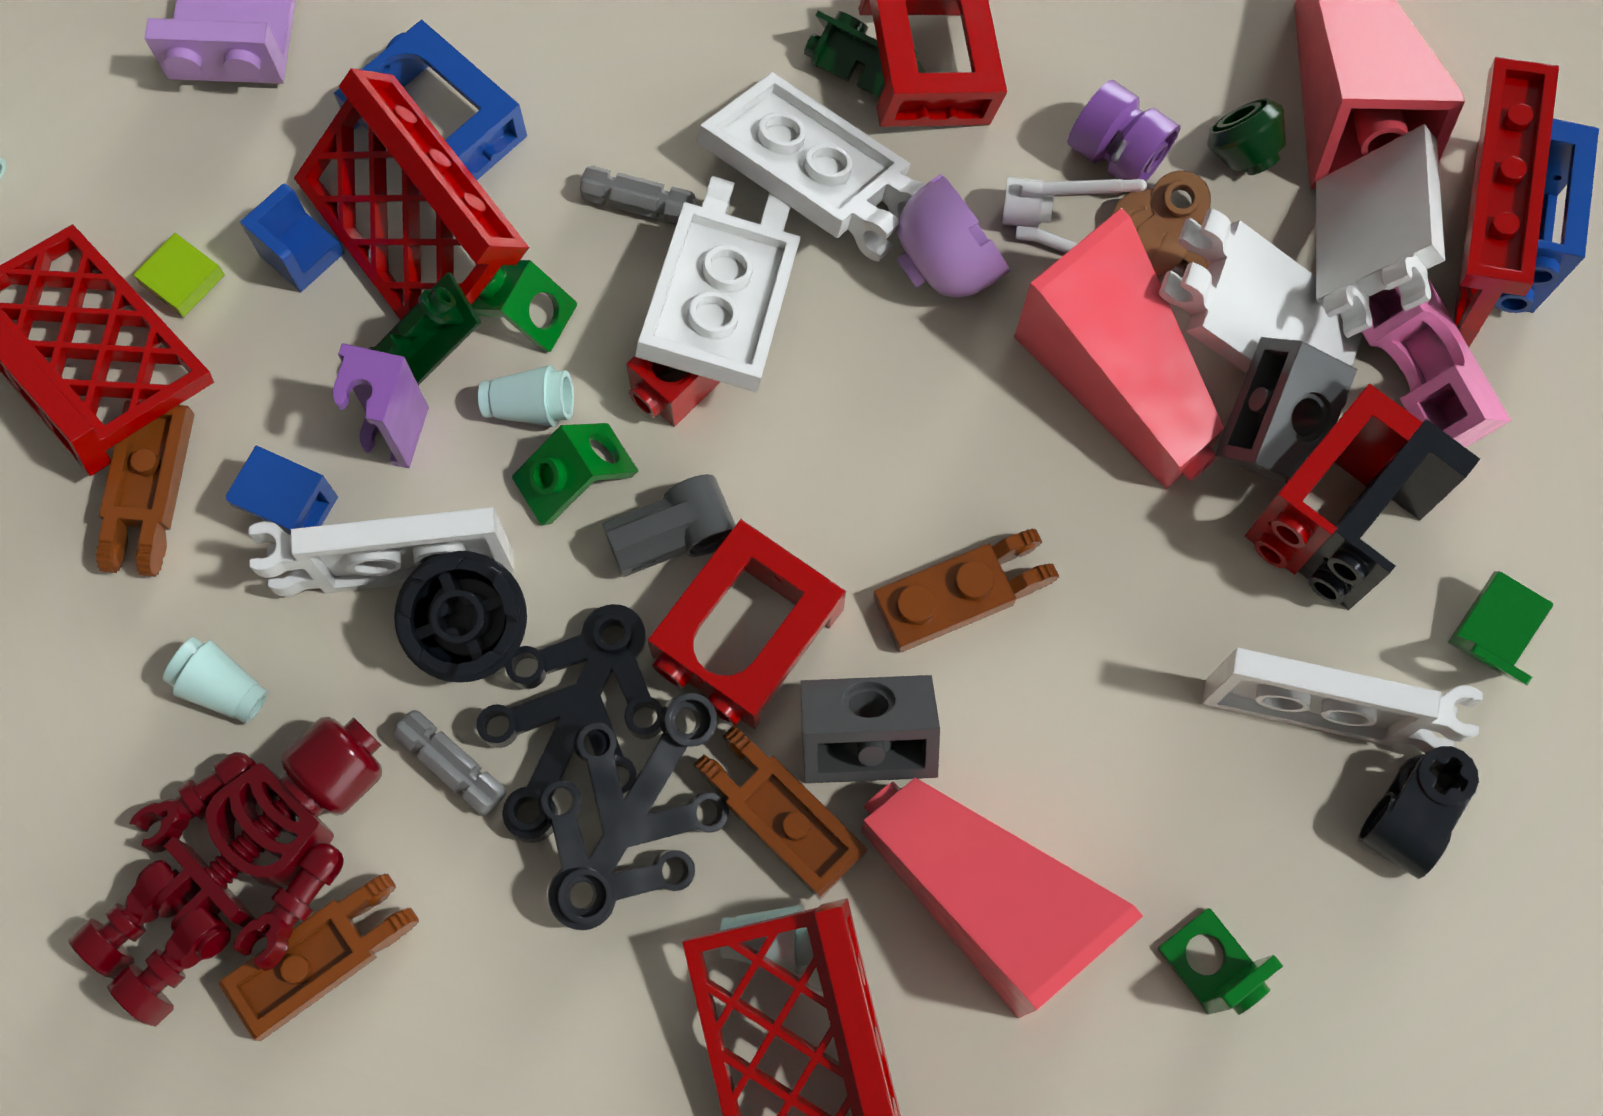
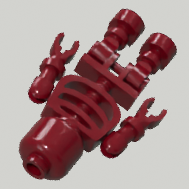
(324, 771)

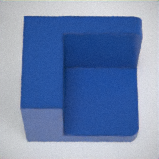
(291, 238)
(281, 491)

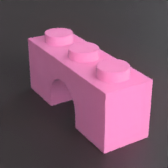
(1438, 366)

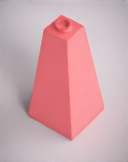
(1367, 81)
(1121, 352)
(998, 898)

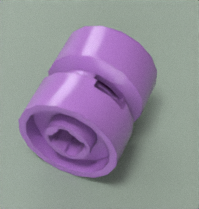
(1123, 134)

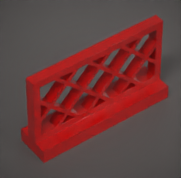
(426, 168)
(1506, 189)
(41, 382)
(843, 994)

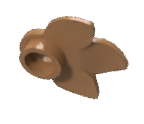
(1161, 222)

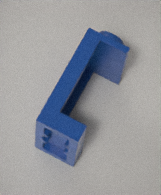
(490, 131)
(1570, 164)

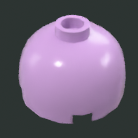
(946, 243)

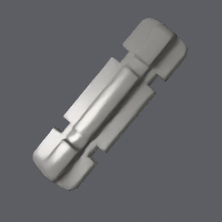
(633, 194)
(449, 762)

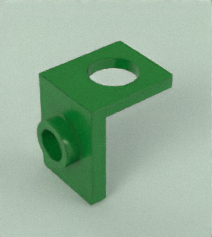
(510, 297)
(568, 466)
(1501, 625)
(1238, 981)

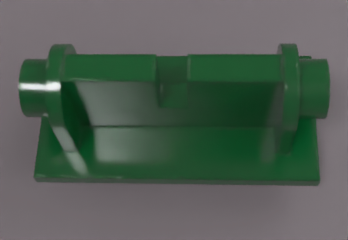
(846, 45)
(432, 328)

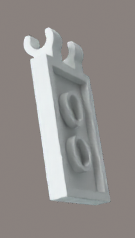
(813, 162)
(1379, 228)
(720, 290)
(1249, 294)
(373, 550)
(1339, 701)

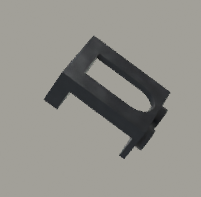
(1415, 480)

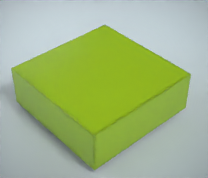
(179, 274)

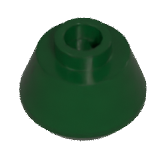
(1249, 136)

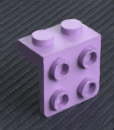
(224, 40)

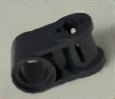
(1413, 818)

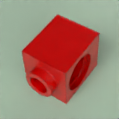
(668, 399)

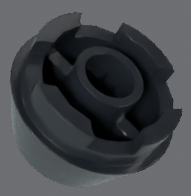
(460, 616)

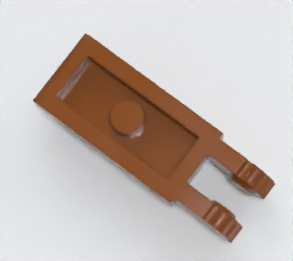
(143, 491)
(959, 591)
(785, 816)
(317, 960)

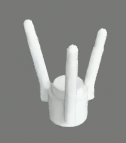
(1032, 202)

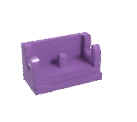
(388, 397)

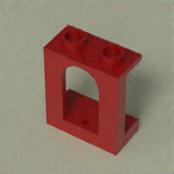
(936, 97)
(1358, 443)
(746, 693)

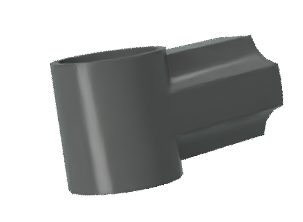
(687, 520)

